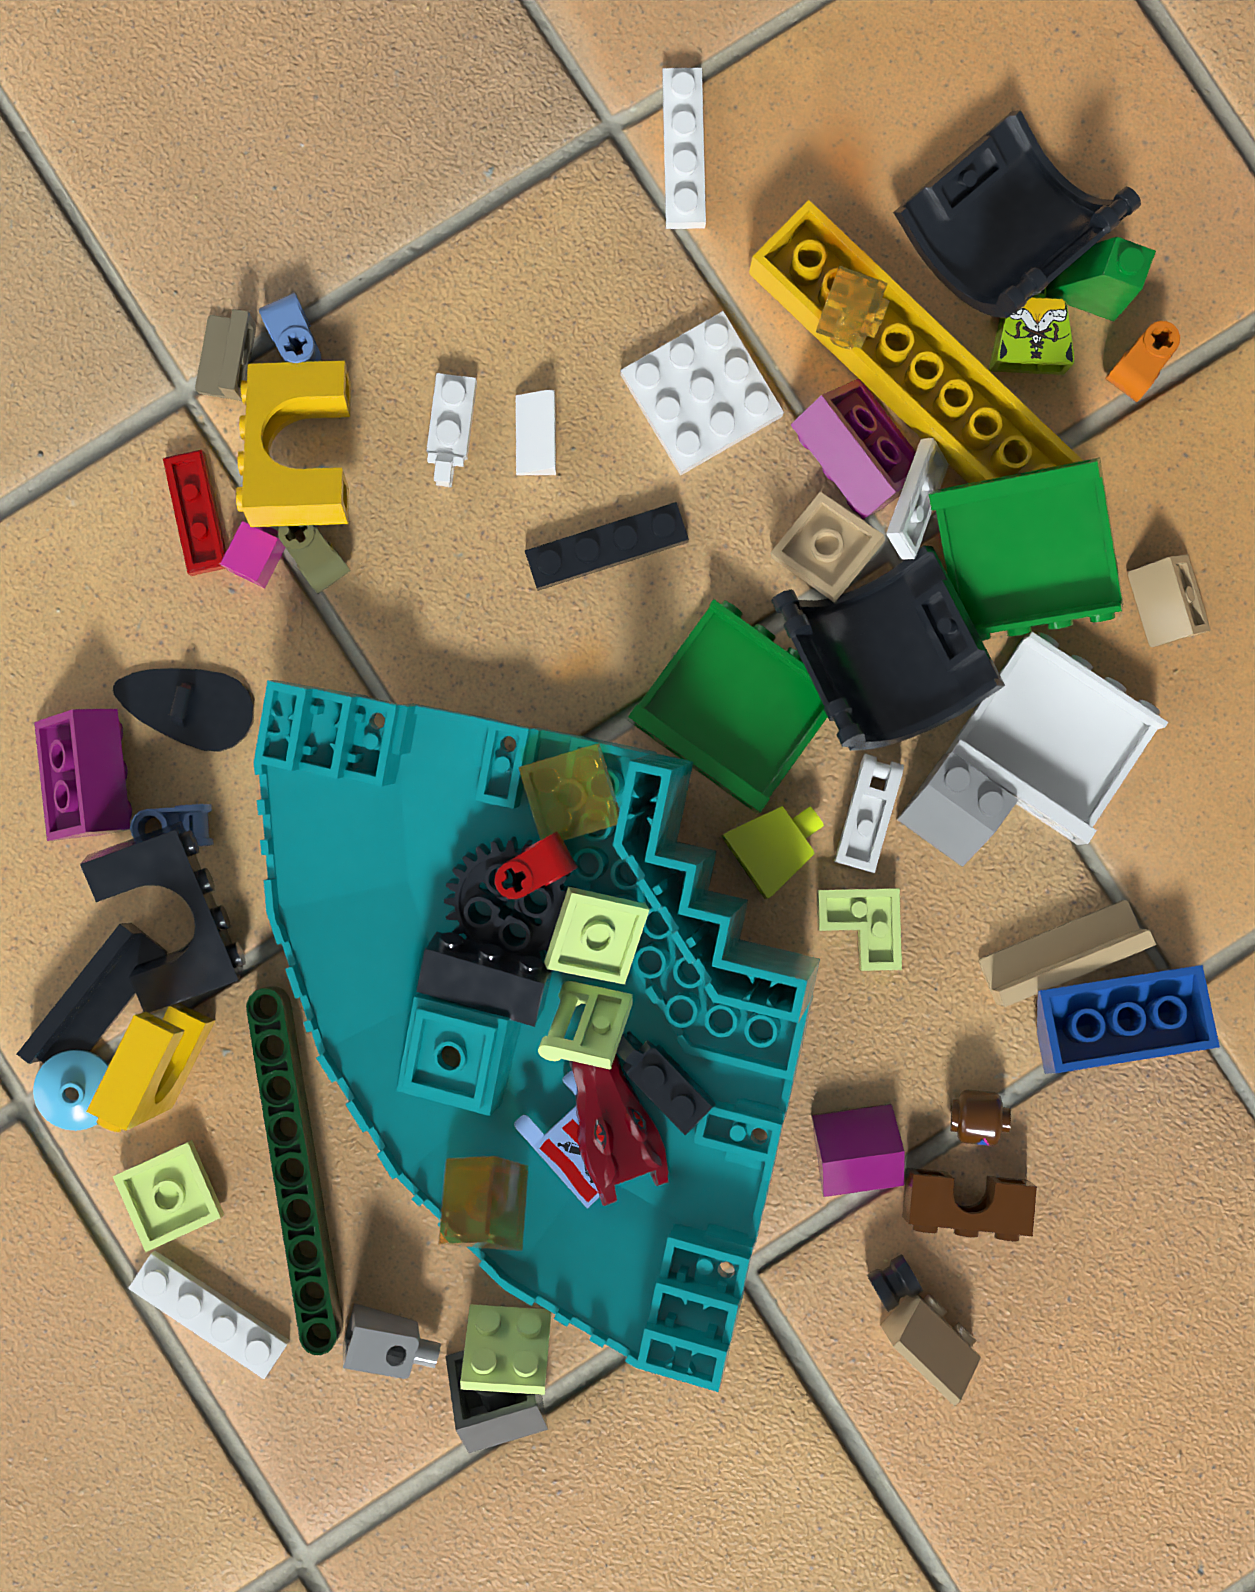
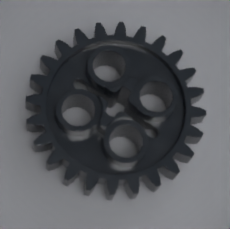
(495, 928)

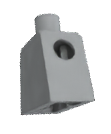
(373, 1342)

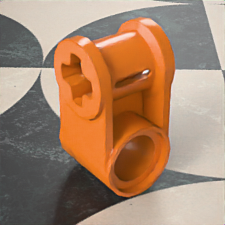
(1142, 362)

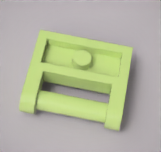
(598, 1029)

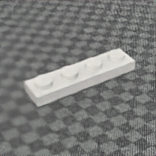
(683, 148)
(209, 1314)

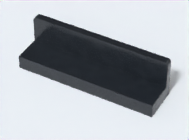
(93, 997)

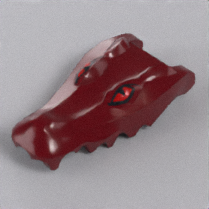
(615, 1130)

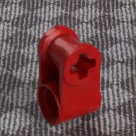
(541, 864)

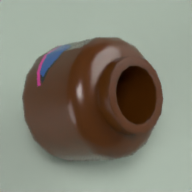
(979, 1117)

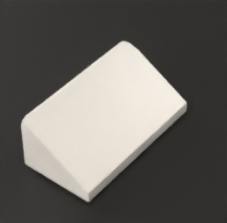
(536, 433)

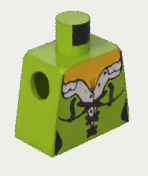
(1034, 339)

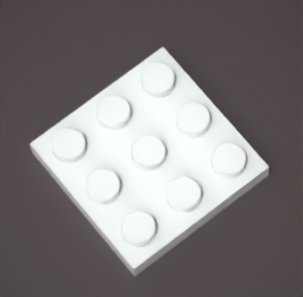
(701, 393)

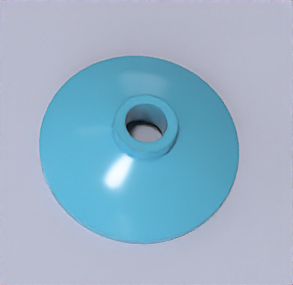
(69, 1069)

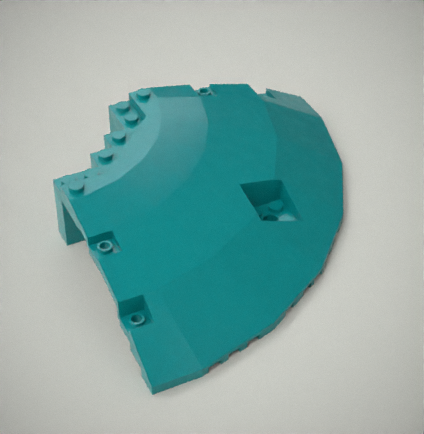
(356, 889)

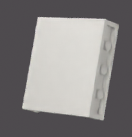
(1057, 736)

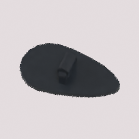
(189, 705)

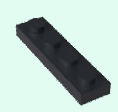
(606, 546)

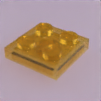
(571, 793)

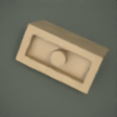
(1168, 600)

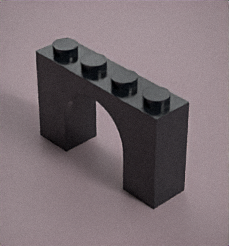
(170, 861)

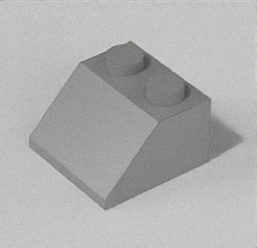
(957, 808)

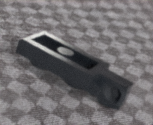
(664, 1082)

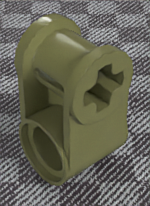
(314, 556)

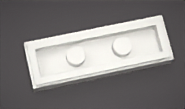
(914, 506)

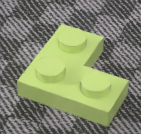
(875, 917)

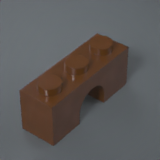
(1004, 1209)

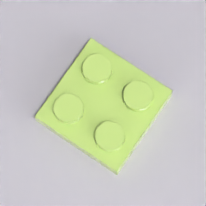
(596, 935)
(168, 1196)
(506, 1349)

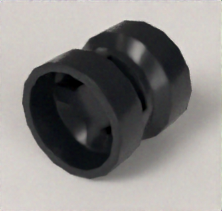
(894, 1282)

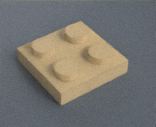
(827, 546)

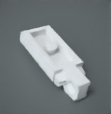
(450, 425)

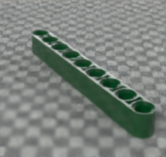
(287, 1187)

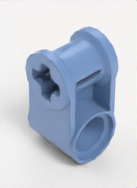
(290, 329)
(192, 816)

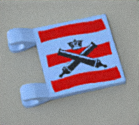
(561, 1149)

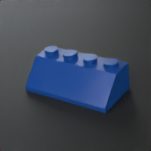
(1125, 1020)

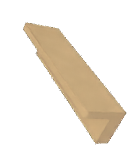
(1064, 953)

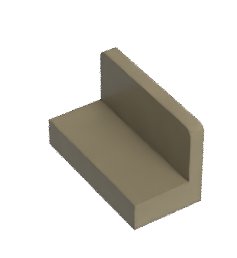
(226, 355)

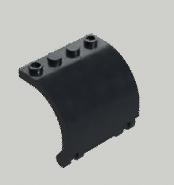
(1005, 220)
(892, 653)

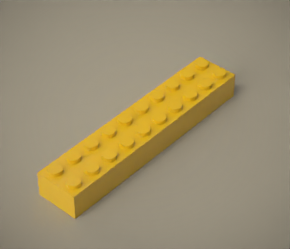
(912, 358)

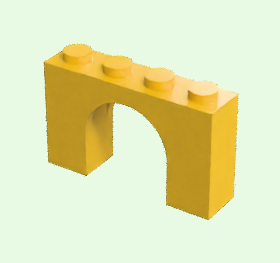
(274, 399)
(149, 1067)

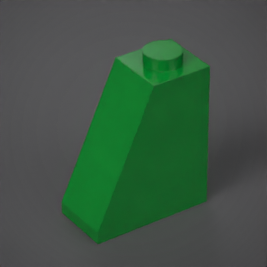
(1104, 278)

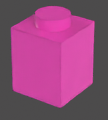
(254, 553)

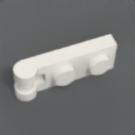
(868, 814)

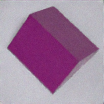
(858, 1150)

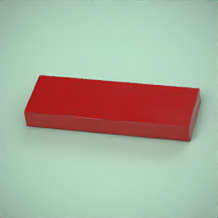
(195, 512)

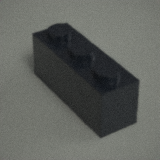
(484, 978)

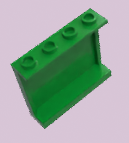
(1031, 548)
(733, 706)

